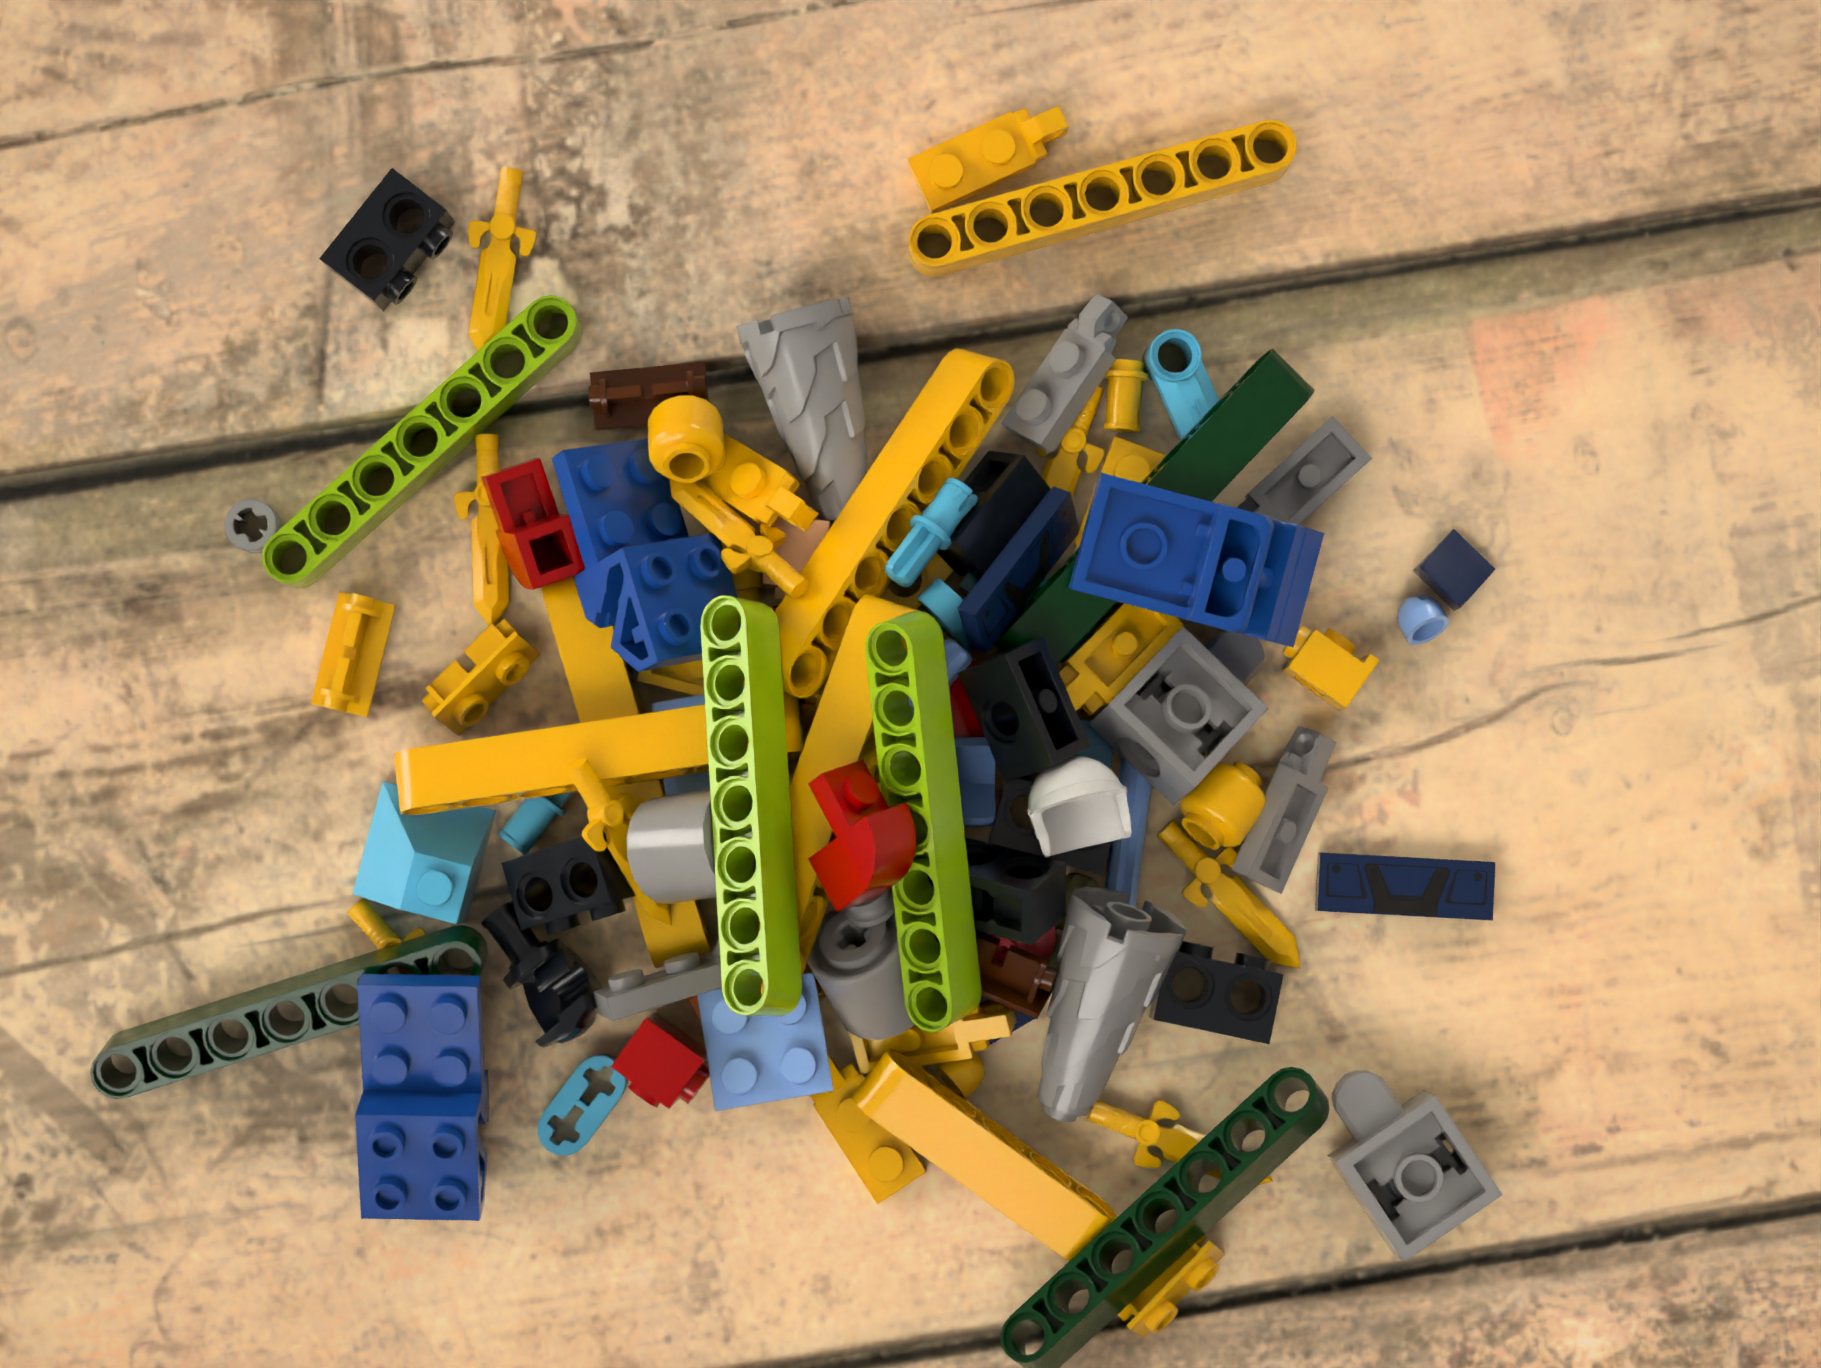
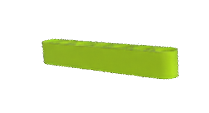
(394, 448)
(935, 796)
(757, 834)

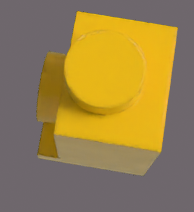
(1327, 666)

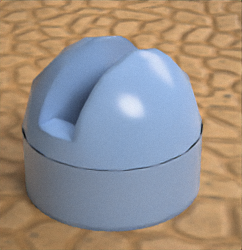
(1421, 619)

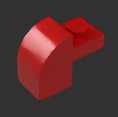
(531, 530)
(872, 840)

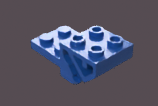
(638, 555)
(1196, 560)
(421, 1097)

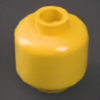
(685, 438)
(1223, 806)

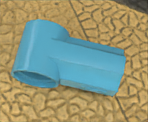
(1186, 393)

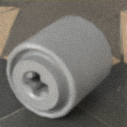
(673, 847)
(861, 975)

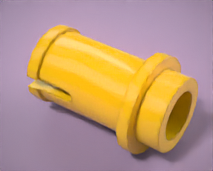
(1124, 396)

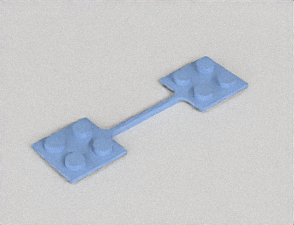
(757, 1056)

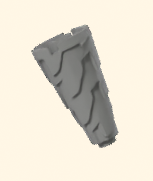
(814, 395)
(1106, 978)

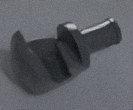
(552, 976)

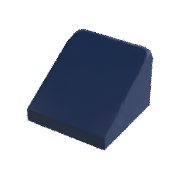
(1454, 570)

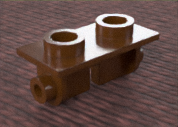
(630, 395)
(1019, 982)

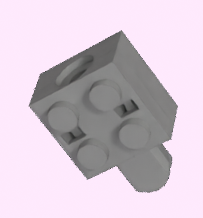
(1188, 705)
(1405, 1163)

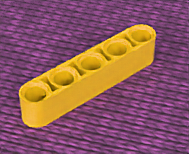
(982, 1155)

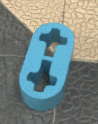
(943, 605)
(570, 1096)

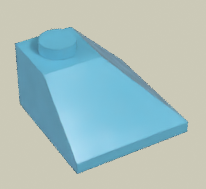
(424, 860)

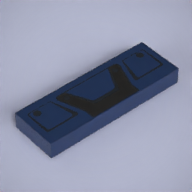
(1019, 569)
(1405, 886)

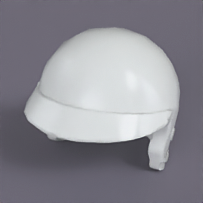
(1078, 806)

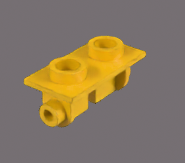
(353, 654)
(463, 697)
(1156, 1304)

